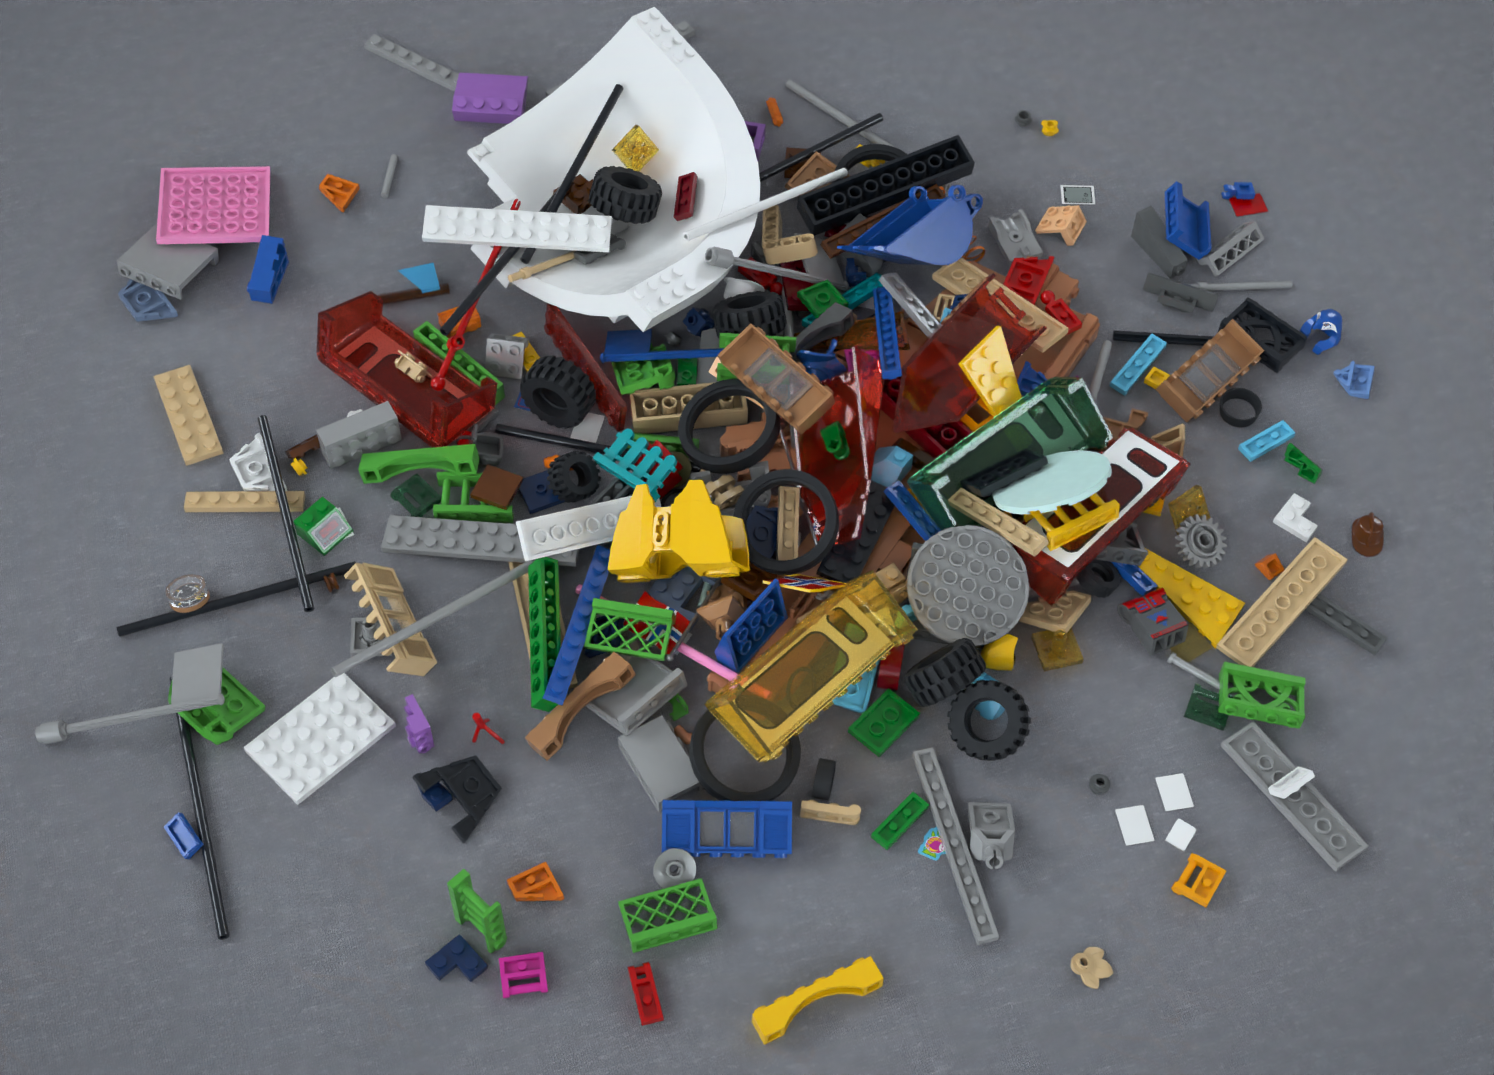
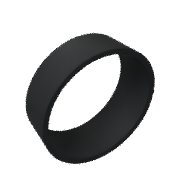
(1244, 394)

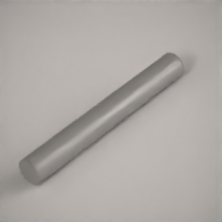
(389, 176)

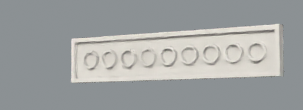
(517, 228)

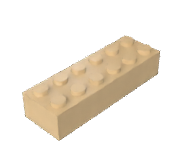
(661, 409)

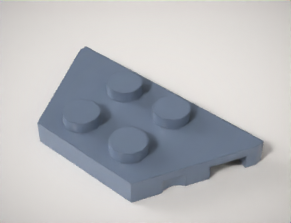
(145, 302)

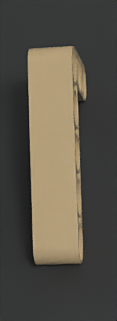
(781, 249)

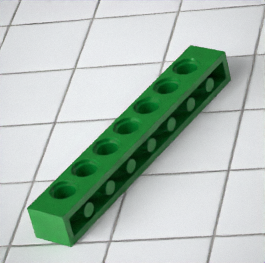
(544, 627)

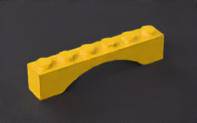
(856, 979)

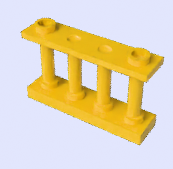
(1075, 528)

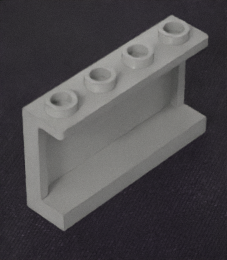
(659, 761)

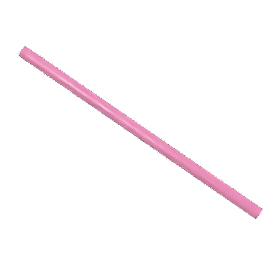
(695, 655)

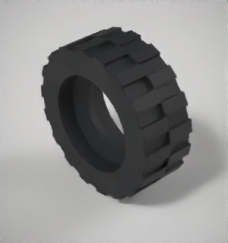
(1096, 586)

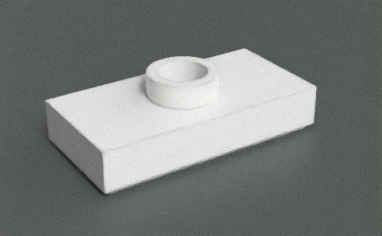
(1291, 782)

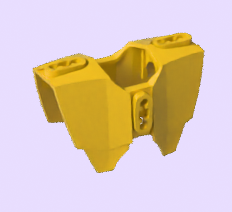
(689, 536)

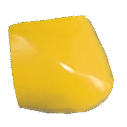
(1000, 653)

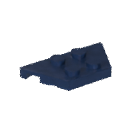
(763, 529)

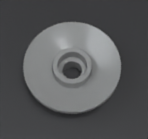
(685, 868)

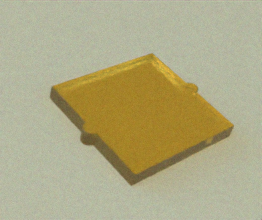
(1193, 645)

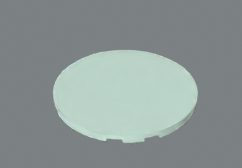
(1063, 481)

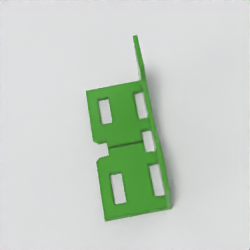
(678, 710)

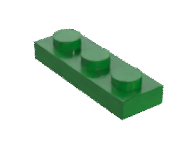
(900, 820)

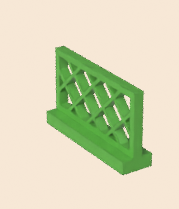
(630, 612)
(668, 931)

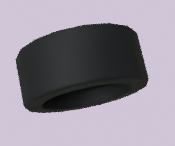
(824, 779)

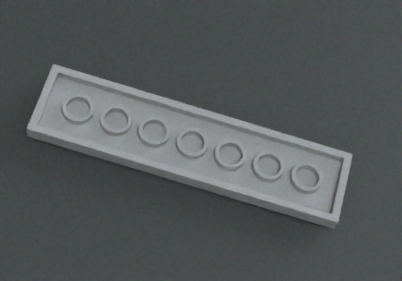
(1304, 808)

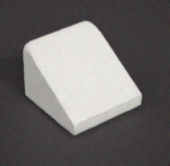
(1181, 834)

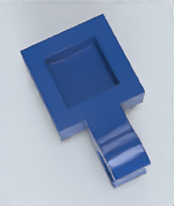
(1241, 190)

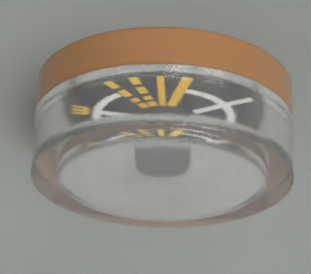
(187, 593)

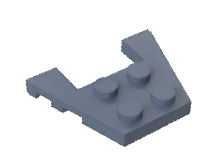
(679, 589)

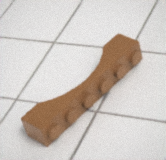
(607, 677)

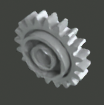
(1189, 537)

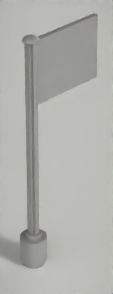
(817, 268)
(194, 686)

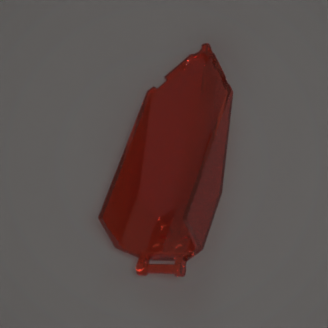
(932, 382)

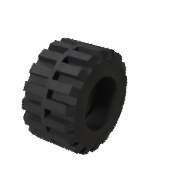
(585, 470)

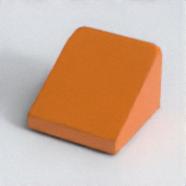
(1270, 566)

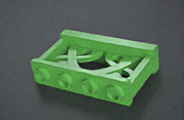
(1276, 685)

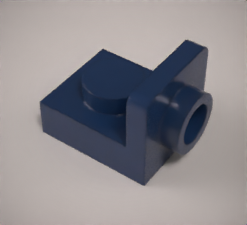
(853, 277)
(436, 796)

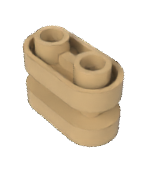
(724, 491)

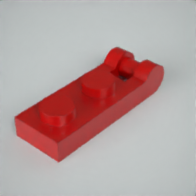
(645, 994)

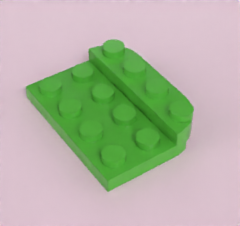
(644, 373)
(222, 721)

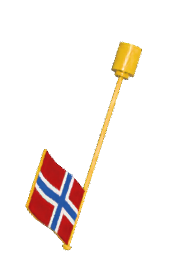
(806, 583)

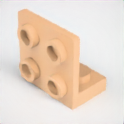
(1063, 219)

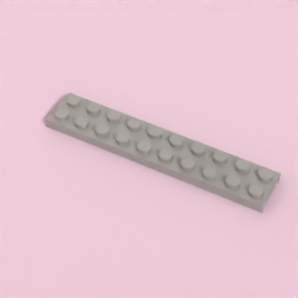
(459, 540)

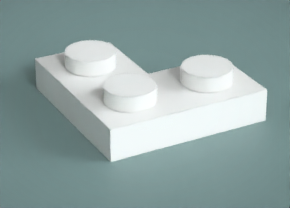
(1292, 518)

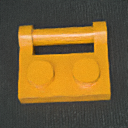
(1204, 885)

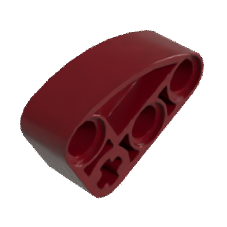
(890, 669)

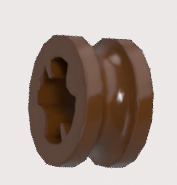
(331, 582)

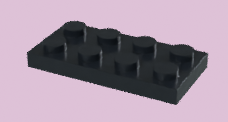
(1004, 472)

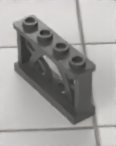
(1124, 549)

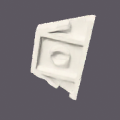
(253, 467)

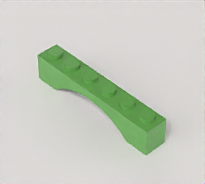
(384, 465)

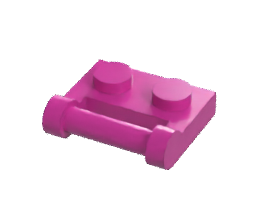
(520, 968)

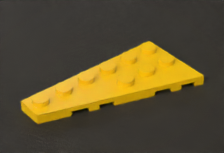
(992, 372)
(1194, 598)

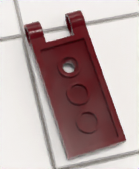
(792, 286)

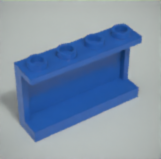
(1187, 223)

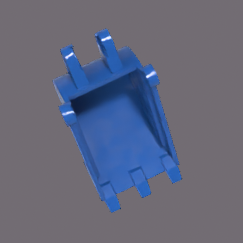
(922, 230)

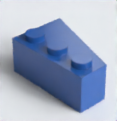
(268, 269)

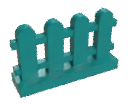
(627, 462)

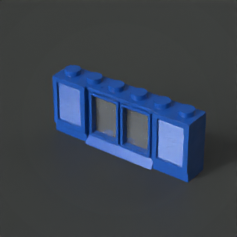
(728, 827)

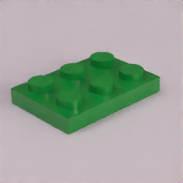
(883, 722)

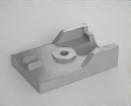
(1015, 237)

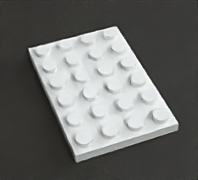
(319, 737)

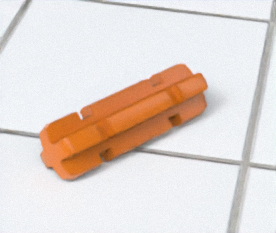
(774, 112)

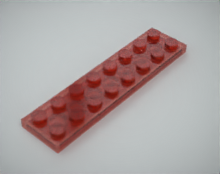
(573, 349)

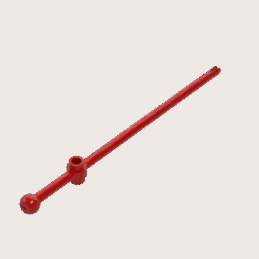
(457, 341)

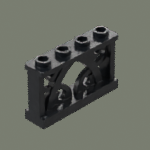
(1280, 330)

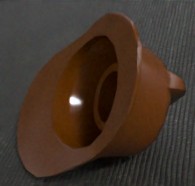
(1368, 535)

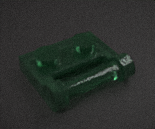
(420, 492)
(1204, 711)

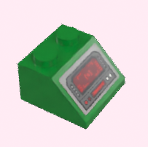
(322, 526)

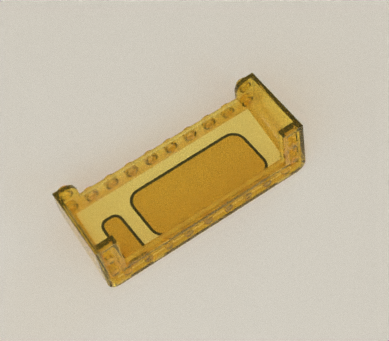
(811, 666)

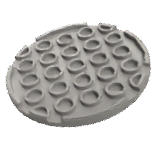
(968, 585)

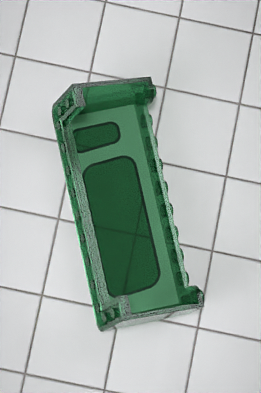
(1047, 420)

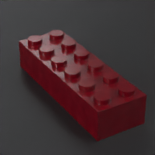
(934, 439)

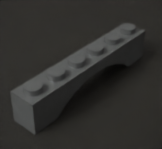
(831, 323)

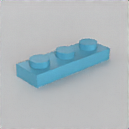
(1266, 440)

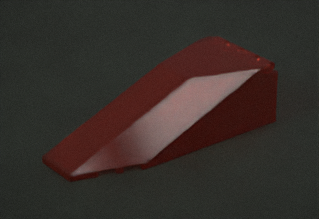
(858, 410)

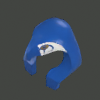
(1330, 323)

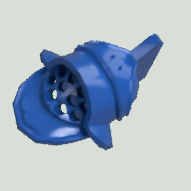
(822, 365)

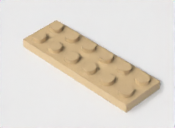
(188, 415)

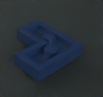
(456, 954)

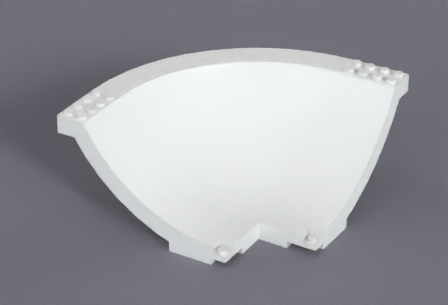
(696, 131)

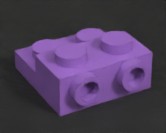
(417, 726)

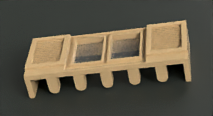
(394, 614)

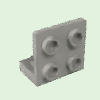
(505, 355)

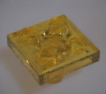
(631, 146)
(1187, 505)
(1059, 645)

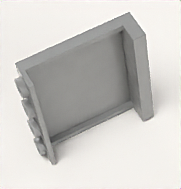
(165, 266)
(641, 696)

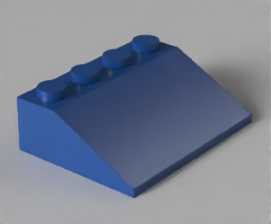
(752, 629)

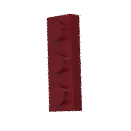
(685, 196)

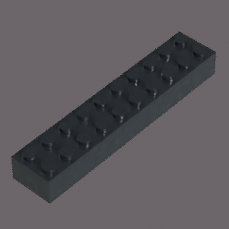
(884, 185)

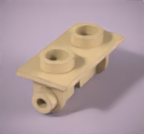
(417, 371)

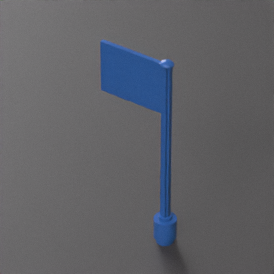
(635, 346)

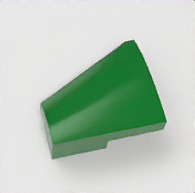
(1308, 469)

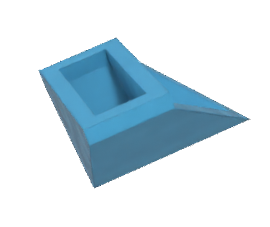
(423, 277)

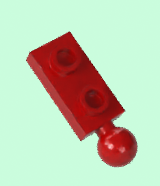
(765, 279)
(1060, 311)

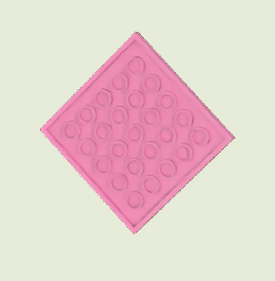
(213, 205)

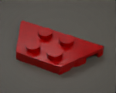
(1028, 277)

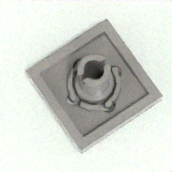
(365, 630)

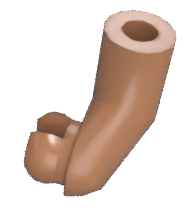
(680, 732)

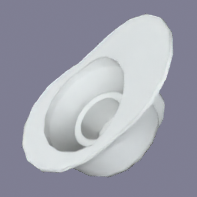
(740, 286)

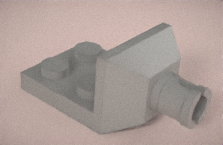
(991, 832)

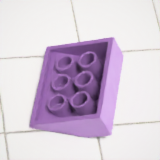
(489, 98)

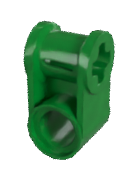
(835, 440)

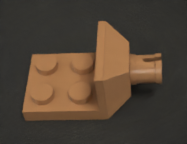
(723, 609)

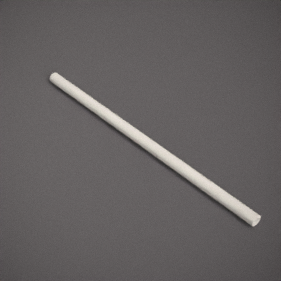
(765, 204)

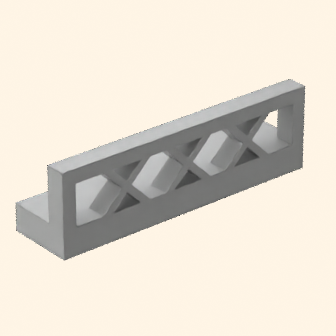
(1241, 233)

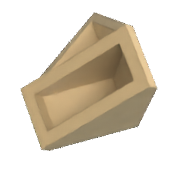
(1172, 439)

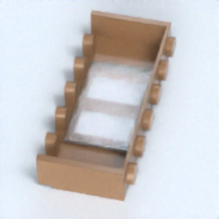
(1210, 371)
(777, 378)

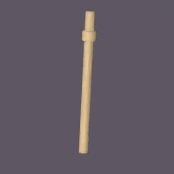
(526, 272)

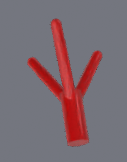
(481, 724)

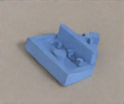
(1356, 379)

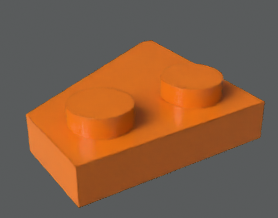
(339, 191)
(535, 885)

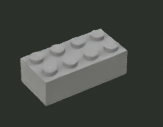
(359, 434)

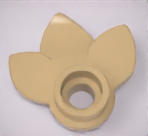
(1094, 966)

